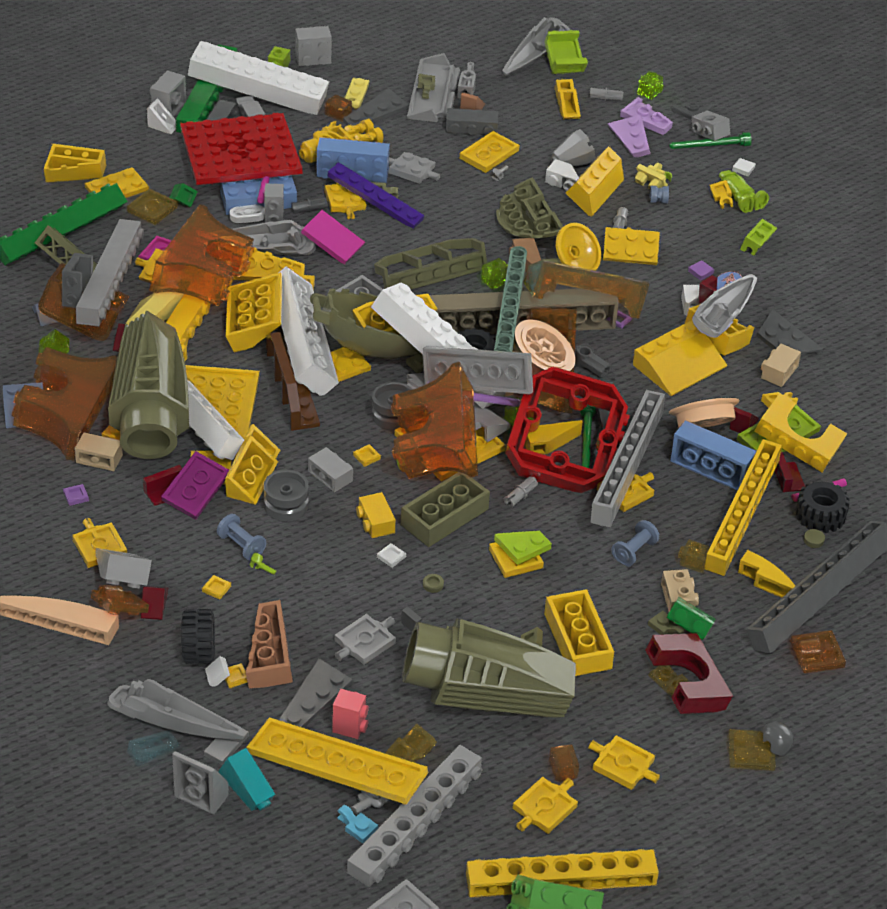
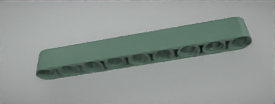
(511, 299)

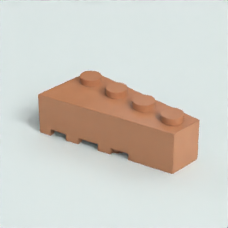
(269, 652)

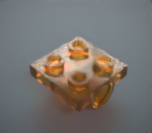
(116, 600)
(818, 651)

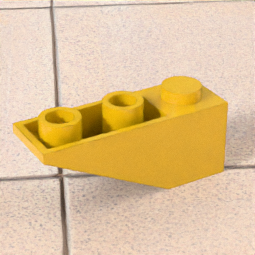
(552, 436)

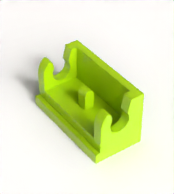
(758, 236)

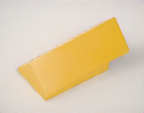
(251, 467)

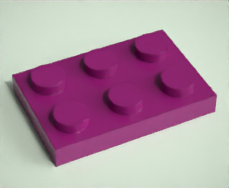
(195, 485)

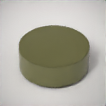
(814, 538)
(433, 583)

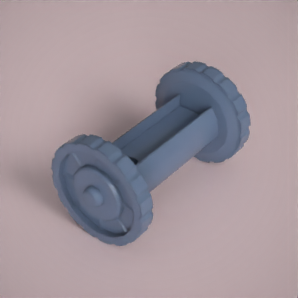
(231, 528)
(645, 533)

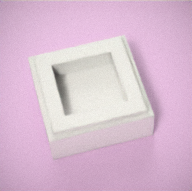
(743, 167)
(391, 555)
(217, 671)

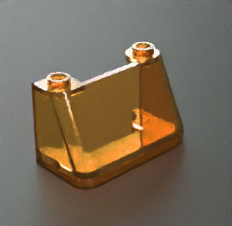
(51, 306)

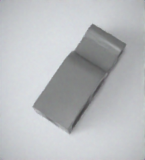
(467, 81)
(249, 106)

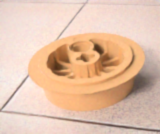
(545, 344)
(706, 412)

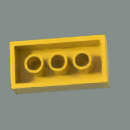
(579, 631)

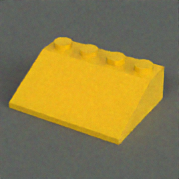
(253, 311)
(678, 358)

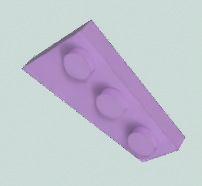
(651, 120)
(632, 135)

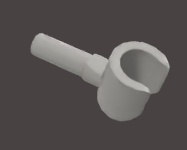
(499, 173)

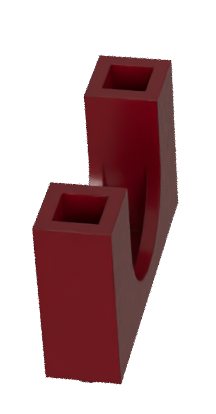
(688, 651)

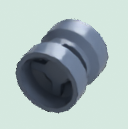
(659, 194)

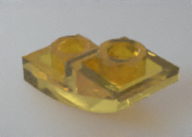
(667, 678)

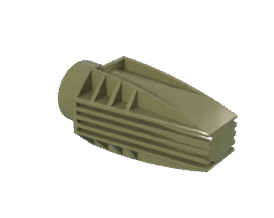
(149, 389)
(488, 670)

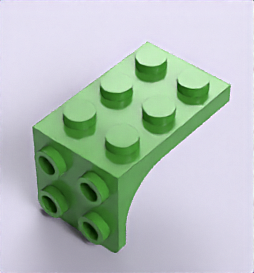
(540, 894)

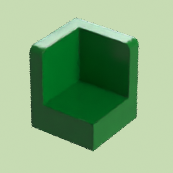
(183, 194)

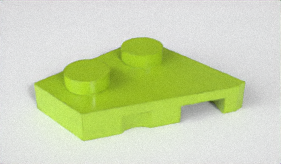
(523, 545)

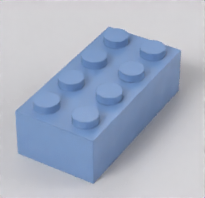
(362, 157)
(246, 192)
(711, 455)

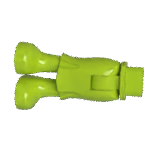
(744, 193)

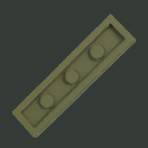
(63, 241)

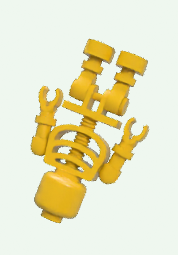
(308, 148)

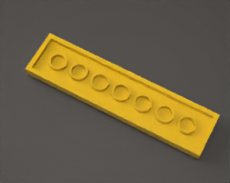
(338, 760)

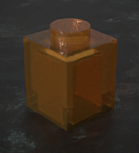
(338, 107)
(564, 762)

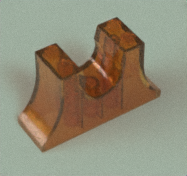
(202, 259)
(69, 400)
(437, 426)

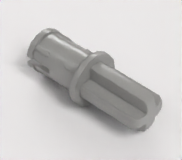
(606, 94)
(620, 219)
(520, 491)

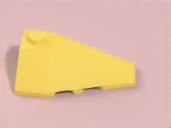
(159, 304)

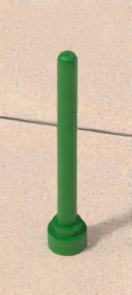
(744, 139)
(587, 413)

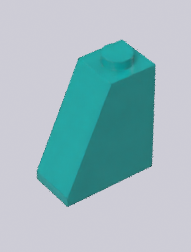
(247, 780)

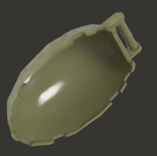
(341, 325)

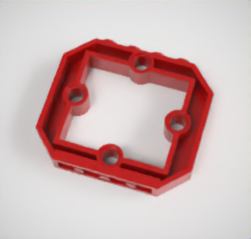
(543, 467)

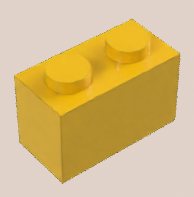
(376, 515)

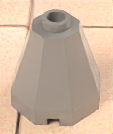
(575, 150)

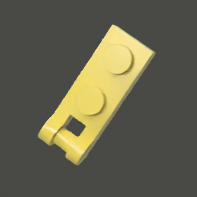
(357, 92)

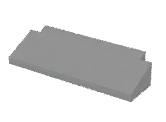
(441, 97)
(491, 422)

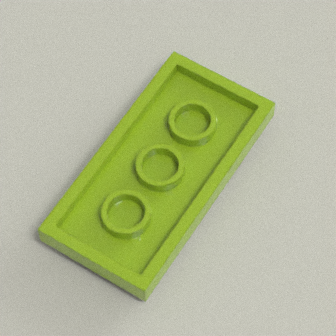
(798, 421)

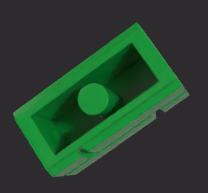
(690, 618)

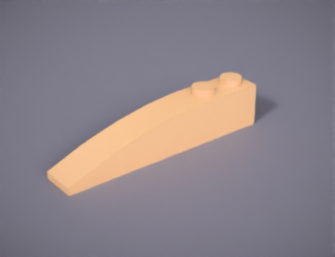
(62, 616)

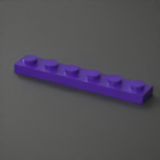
(375, 195)

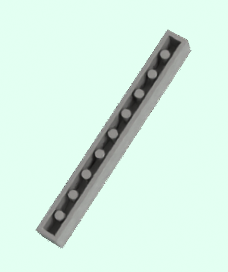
(109, 272)
(627, 459)

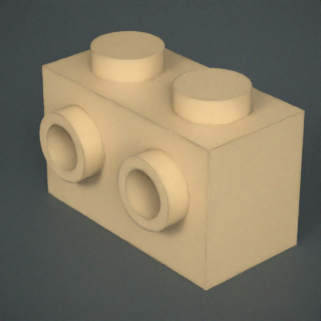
(780, 365)
(100, 450)
(678, 584)

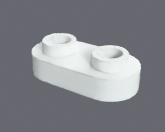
(247, 214)

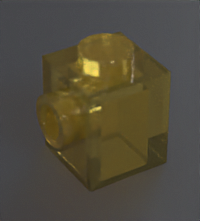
(693, 555)

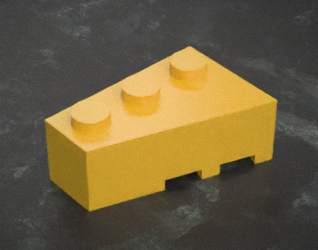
(74, 163)
(732, 339)

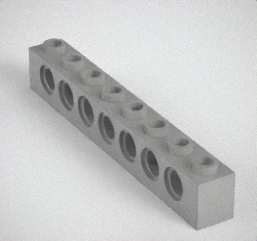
(412, 820)

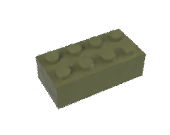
(445, 508)

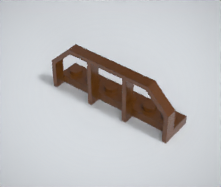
(302, 409)

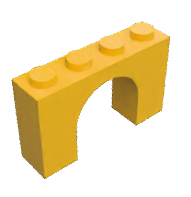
(814, 452)

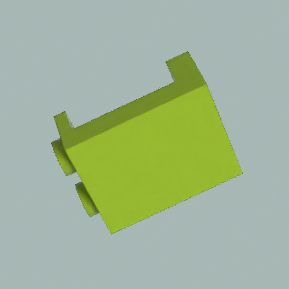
(564, 52)

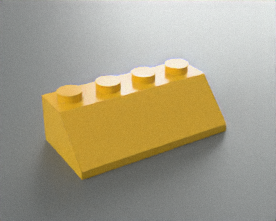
(597, 182)

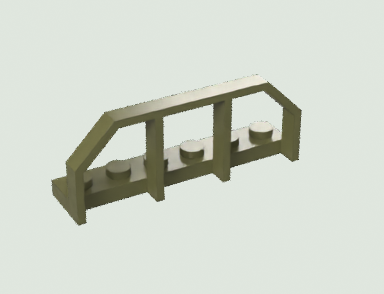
(435, 271)

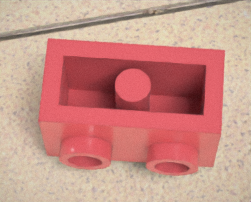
(350, 714)

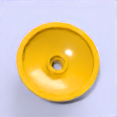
(578, 246)

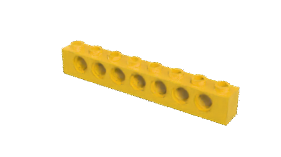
(743, 507)
(577, 870)

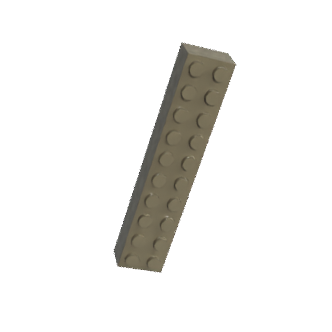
(484, 309)

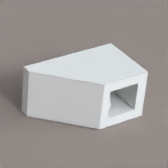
(561, 174)

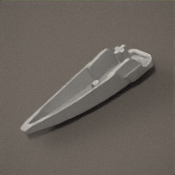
(533, 45)
(279, 238)
(723, 306)
(171, 710)

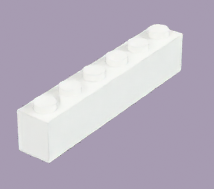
(212, 426)

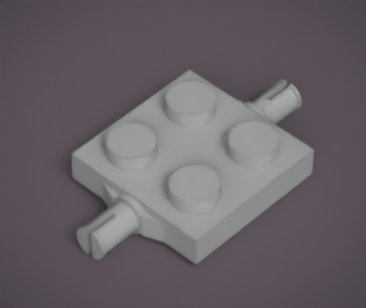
(412, 168)
(365, 639)

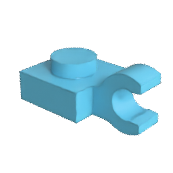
(357, 826)

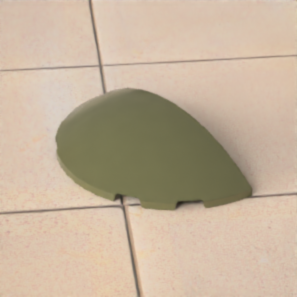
(527, 213)

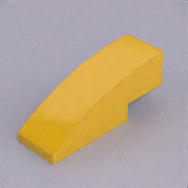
(567, 99)
(765, 574)

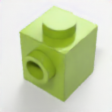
(280, 56)

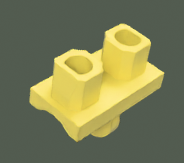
(651, 173)

